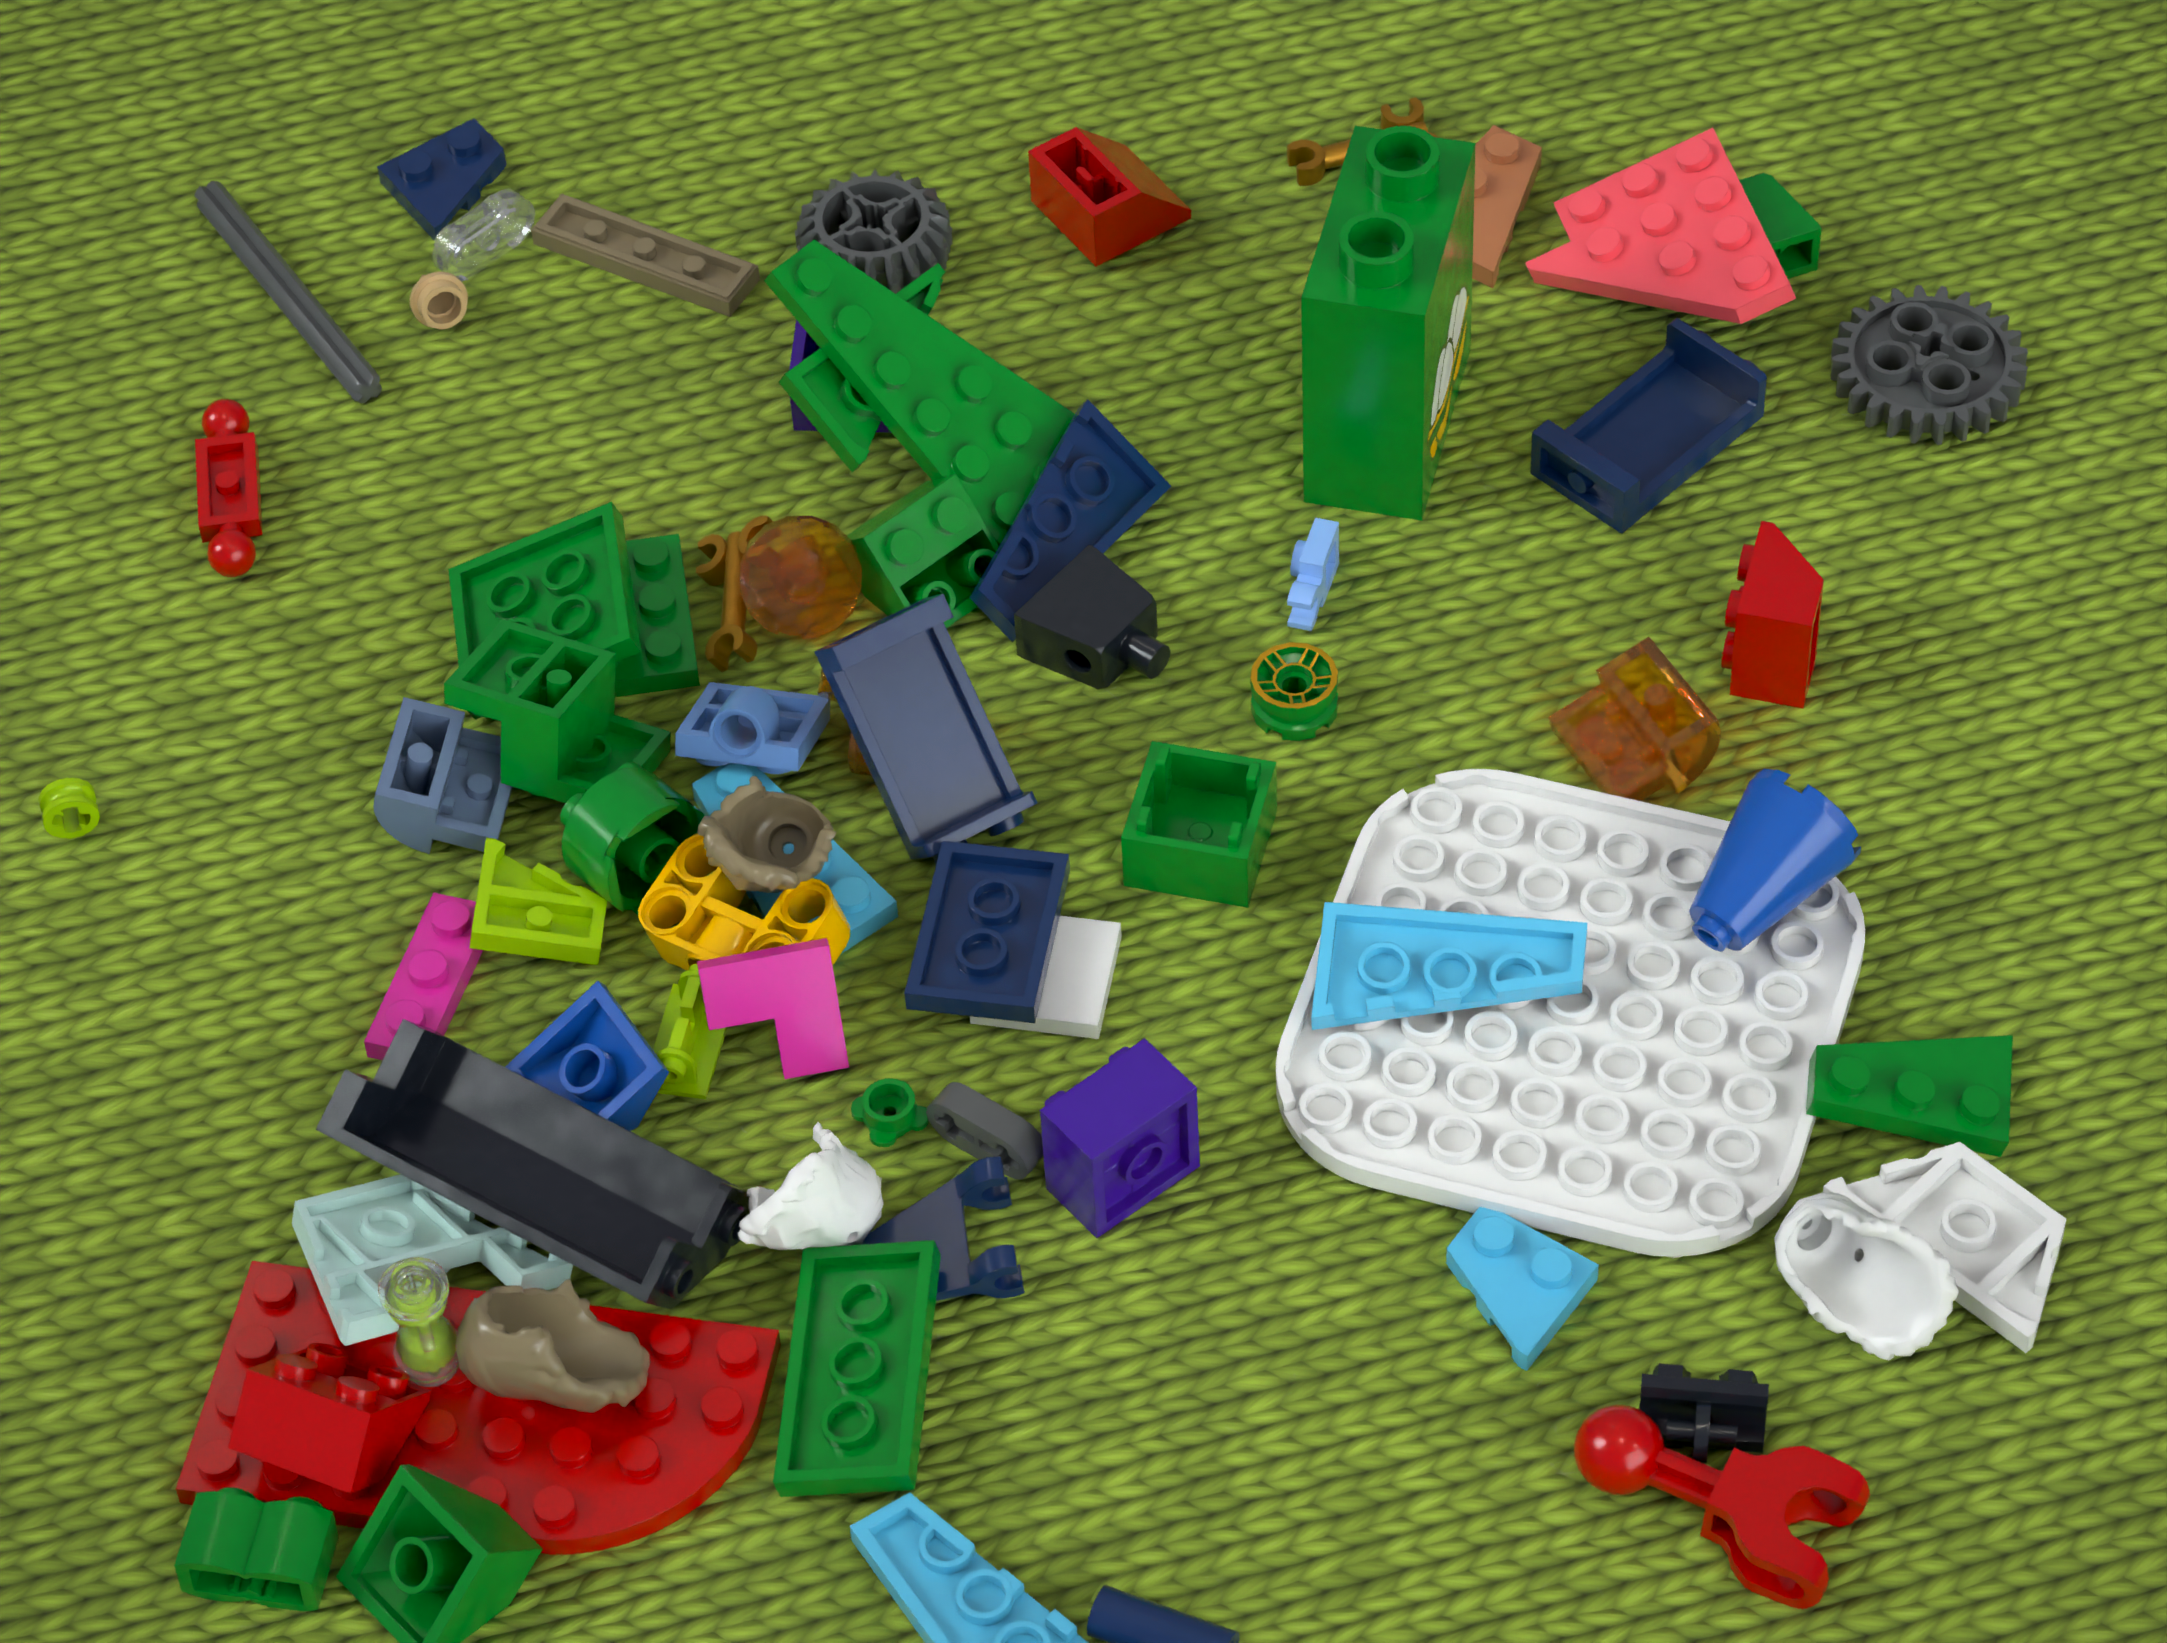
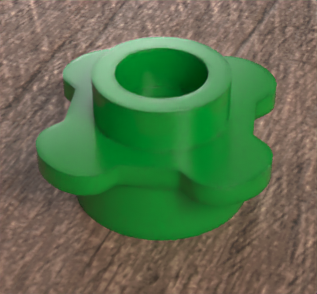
(887, 1097)

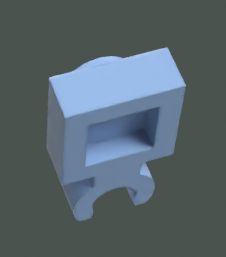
(1315, 566)

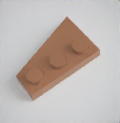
(1503, 182)

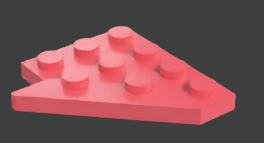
(1669, 238)

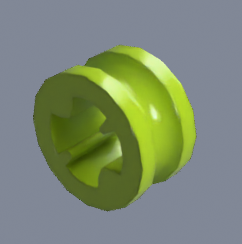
(72, 821)

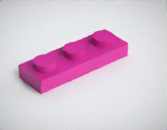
(430, 974)

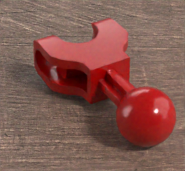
(1743, 1504)

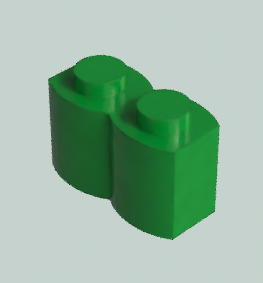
(257, 1550)

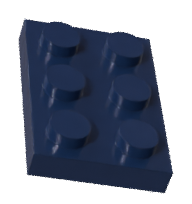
(987, 932)

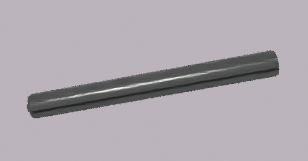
(288, 292)

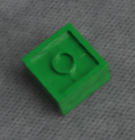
(1199, 824)

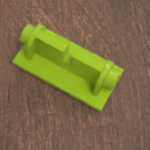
(685, 1040)

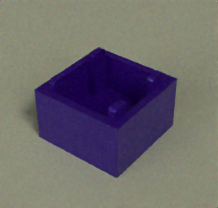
(1120, 1137)

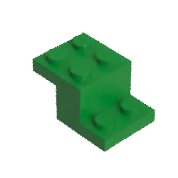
(552, 711)

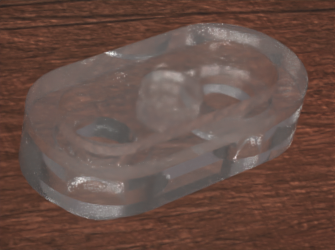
(483, 234)

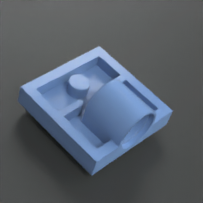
(752, 727)

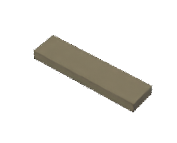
(645, 255)

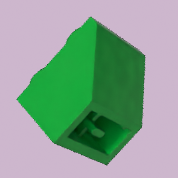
(925, 548)

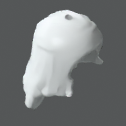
(821, 1203)
(1864, 1275)

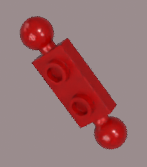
(228, 488)

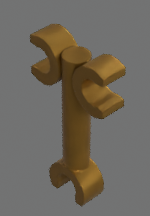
(1313, 159)
(725, 569)

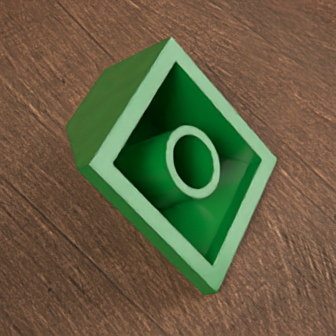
(436, 1560)

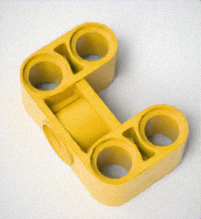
(715, 926)

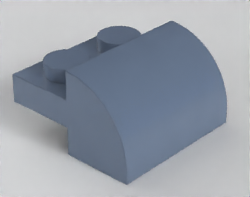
(440, 780)

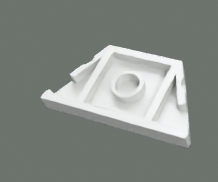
(1986, 1224)

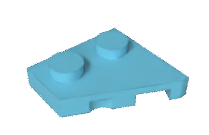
(1519, 1279)

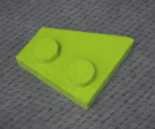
(534, 911)

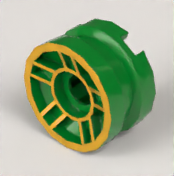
(1294, 690)

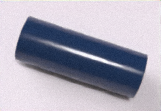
(1132, 1619)

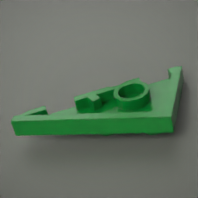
(833, 402)

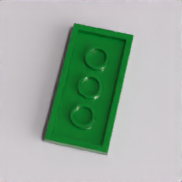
(857, 1369)

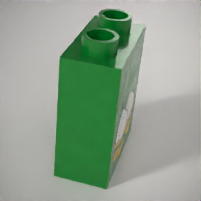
(1387, 321)

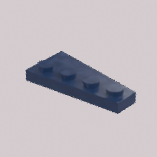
(1083, 497)

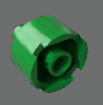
(625, 833)

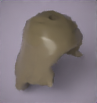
(751, 833)
(549, 1349)

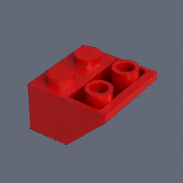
(1101, 194)
(1773, 621)
(326, 1416)

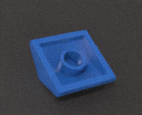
(595, 1059)

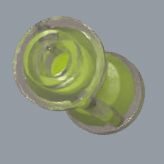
(416, 1298)

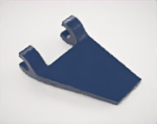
(942, 1219)

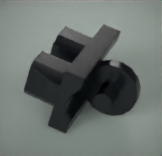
(1706, 1411)

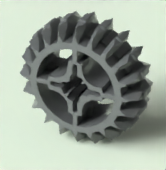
(879, 226)

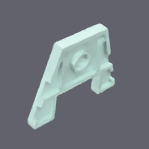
(368, 1227)

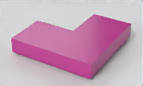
(786, 985)

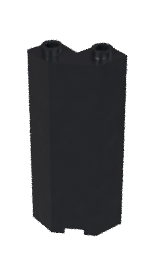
(539, 1165)

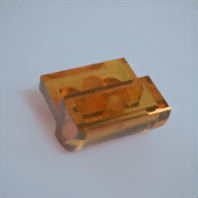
(1639, 726)

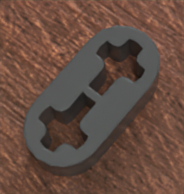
(985, 1129)

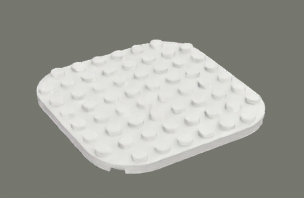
(1616, 1115)

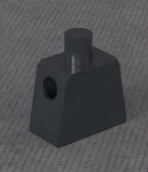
(1091, 624)

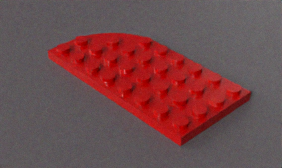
(557, 1471)

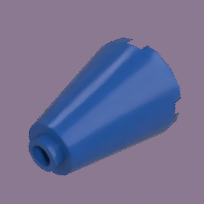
(1770, 860)

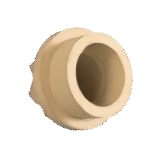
(439, 300)

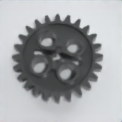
(1928, 364)

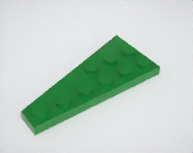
(926, 383)

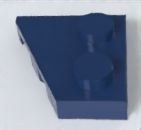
(444, 174)

